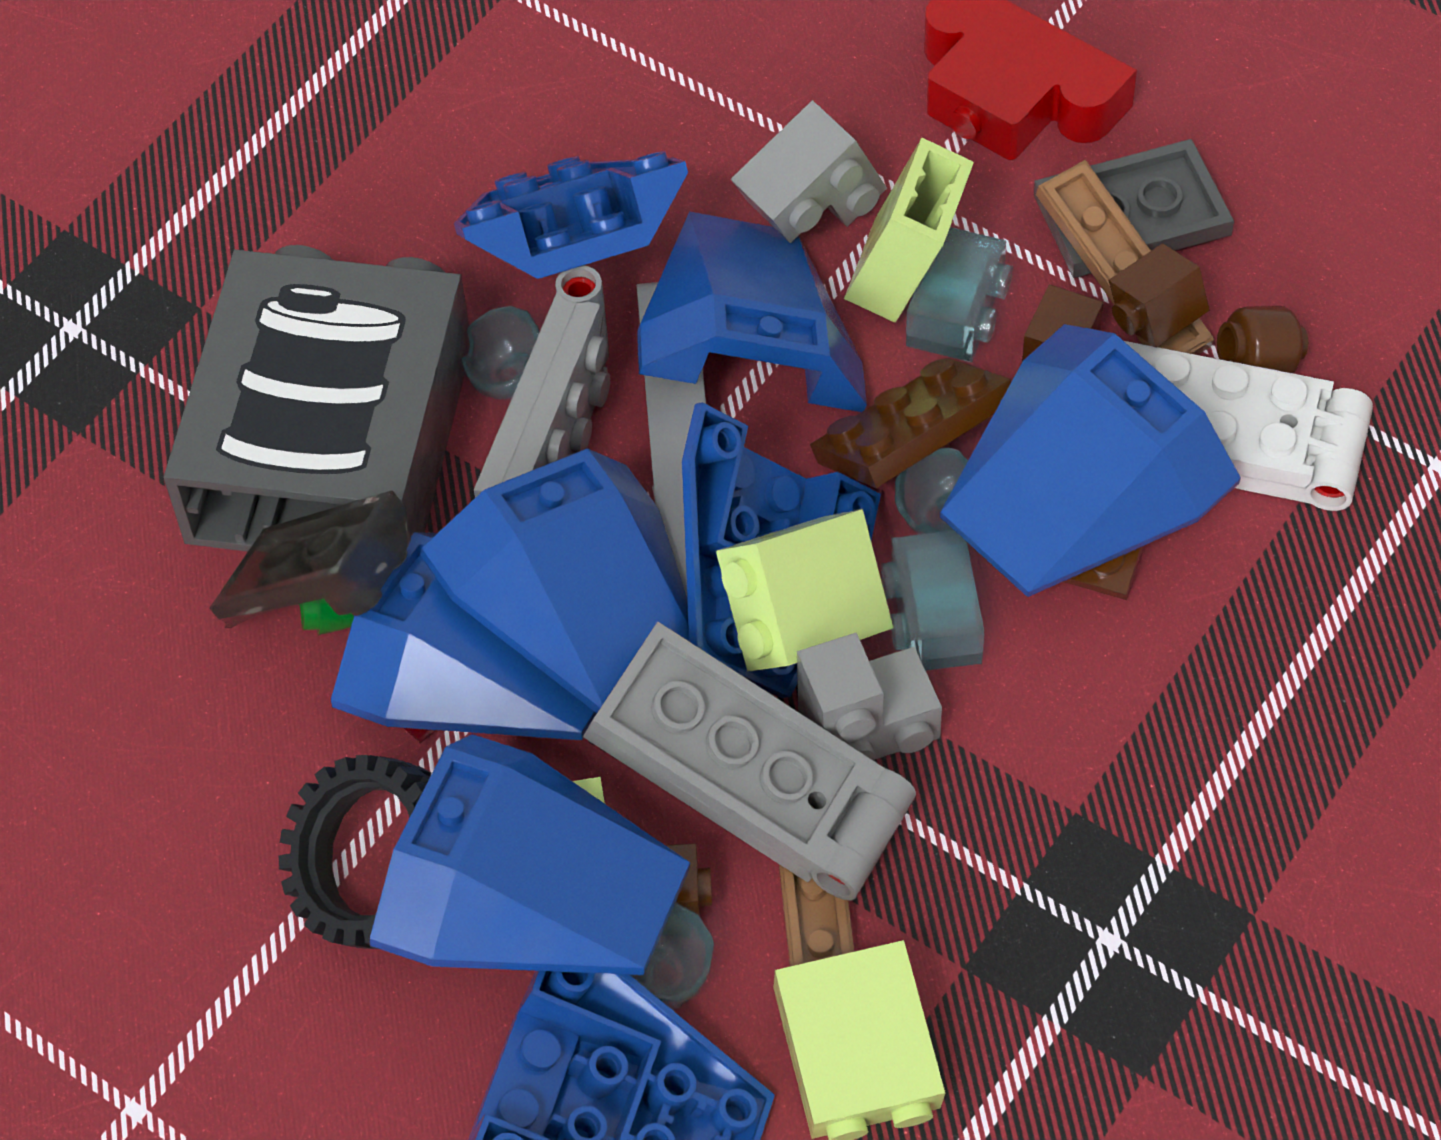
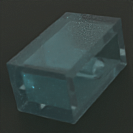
(957, 295)
(934, 600)

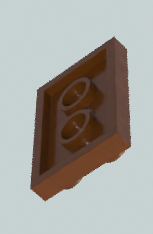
(910, 421)

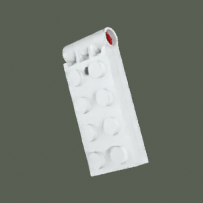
(1277, 426)

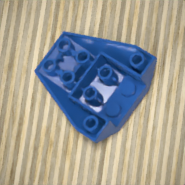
(573, 212)
(748, 297)
(1085, 463)
(737, 498)
(565, 569)
(437, 668)
(522, 872)
(613, 1064)

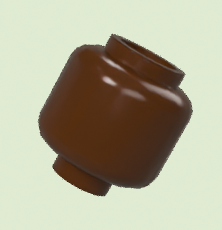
(1263, 338)

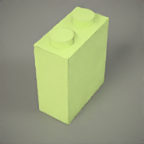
(909, 230)
(803, 588)
(859, 1042)

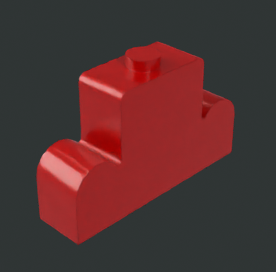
(1012, 73)

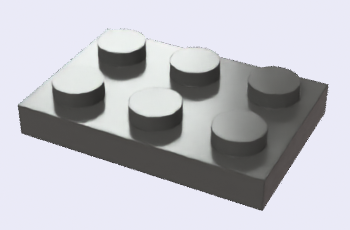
(1162, 195)

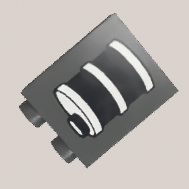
(317, 393)

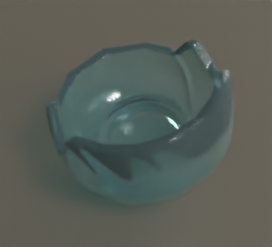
(499, 350)
(925, 489)
(680, 959)

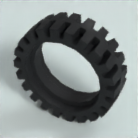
(315, 833)

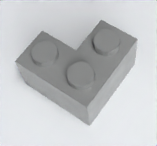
(807, 170)
(866, 703)

